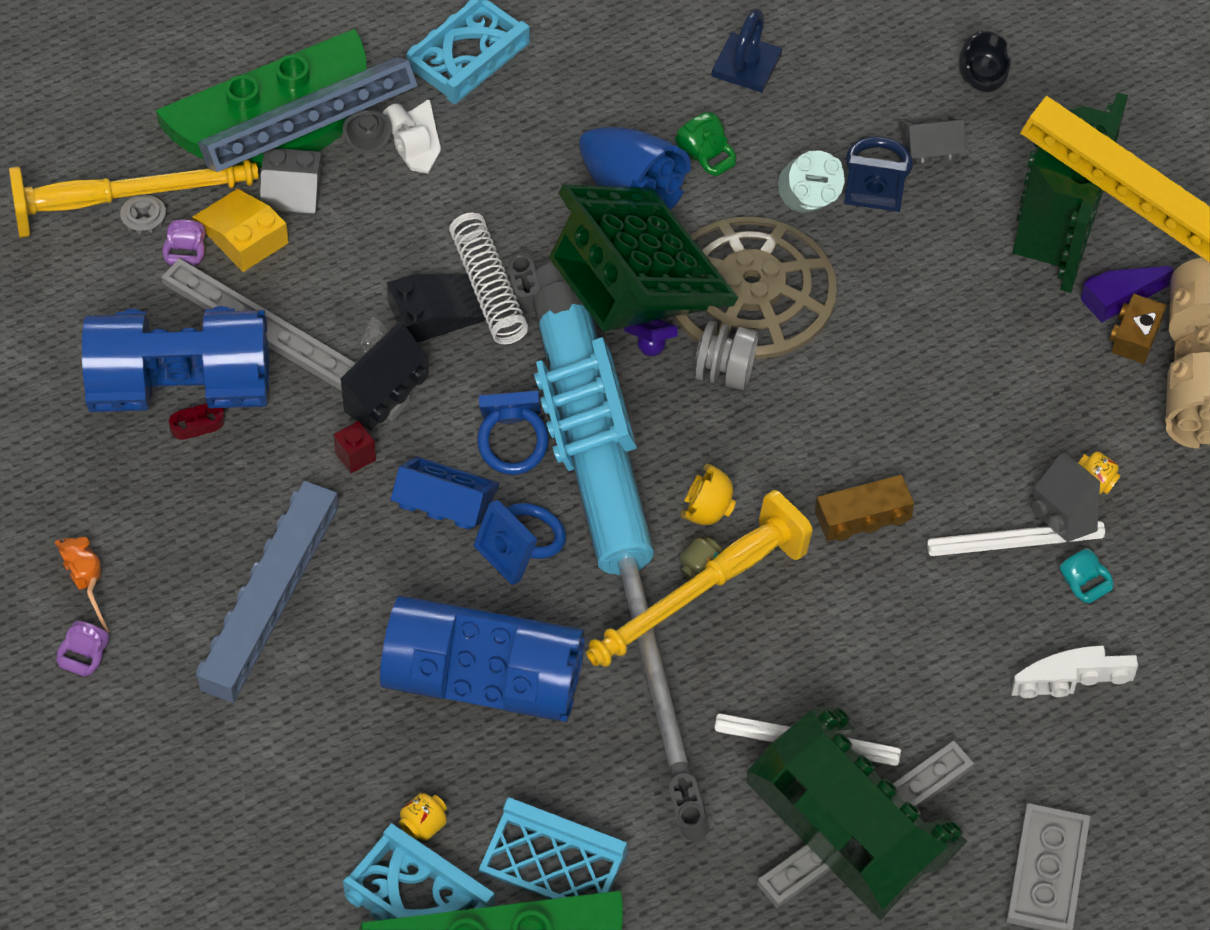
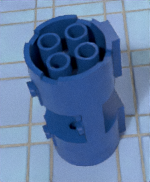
(128, 359)
(482, 658)

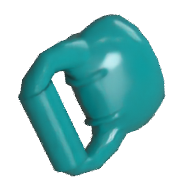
(1083, 568)

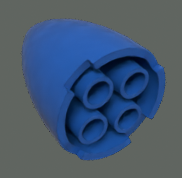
(635, 161)

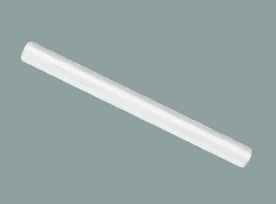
(1001, 540)
(770, 732)

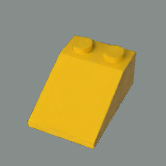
(243, 228)

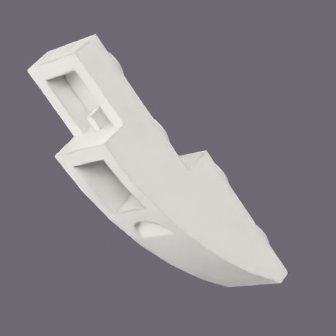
(1063, 670)

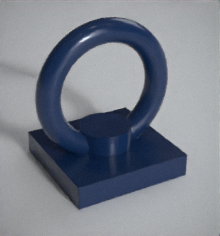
(746, 58)
(877, 181)

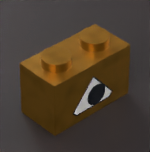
(1138, 328)

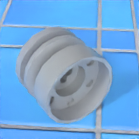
(726, 355)

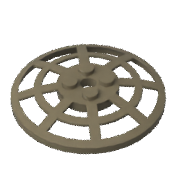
(771, 283)

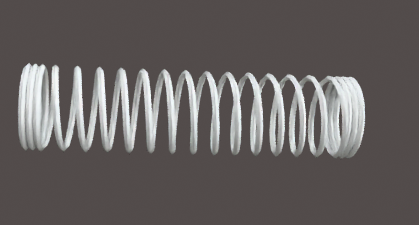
(502, 322)

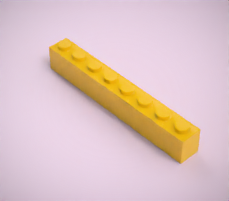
(1121, 175)

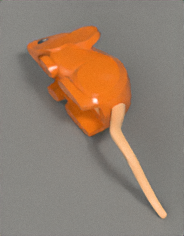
(84, 567)

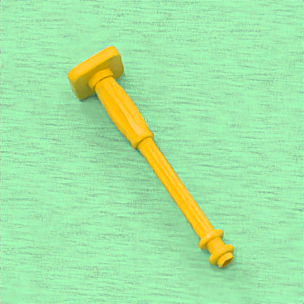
(87, 193)
(779, 526)

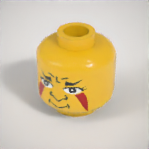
(1102, 468)
(423, 816)

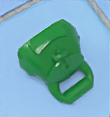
(705, 139)

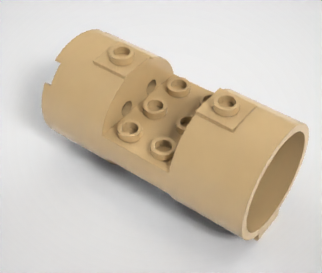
(1189, 374)

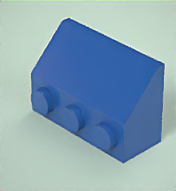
(443, 492)

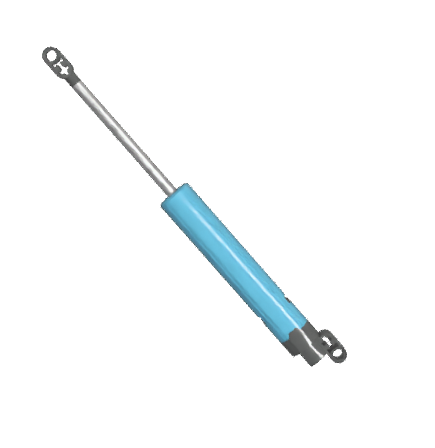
(608, 499)

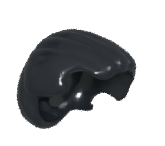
(984, 61)

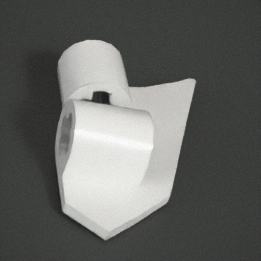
(415, 135)

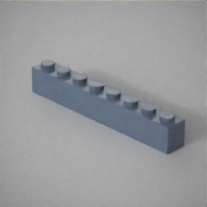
(307, 114)
(267, 592)

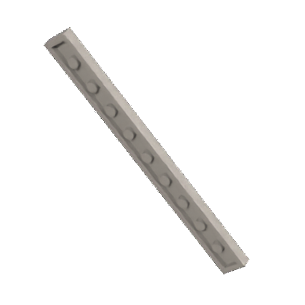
(281, 335)

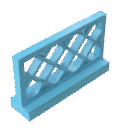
(556, 829)

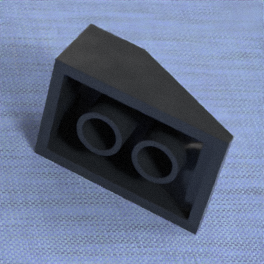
(434, 304)

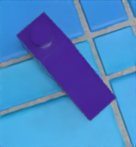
(1111, 289)

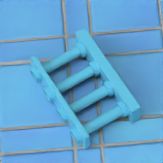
(612, 408)

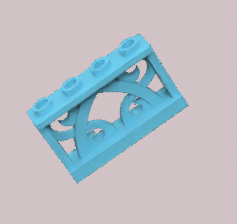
(463, 26)
(406, 853)

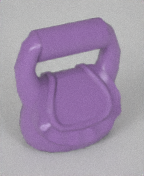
(186, 236)
(84, 640)

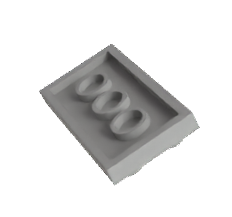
(1048, 868)

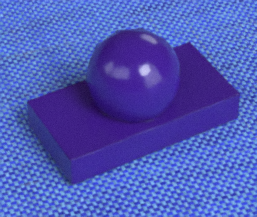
(652, 336)

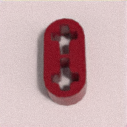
(196, 421)

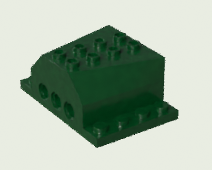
(1061, 202)
(633, 258)

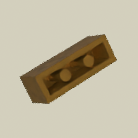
(864, 508)

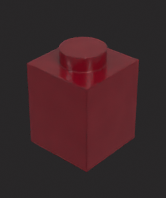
(354, 447)

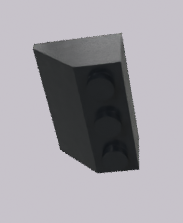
(384, 377)

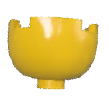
(709, 497)

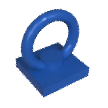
(511, 409)
(510, 544)

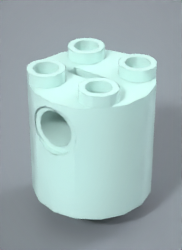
(811, 181)

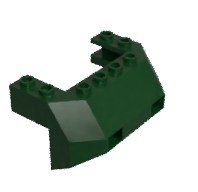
(848, 802)

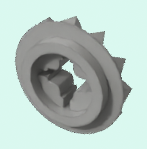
(143, 204)

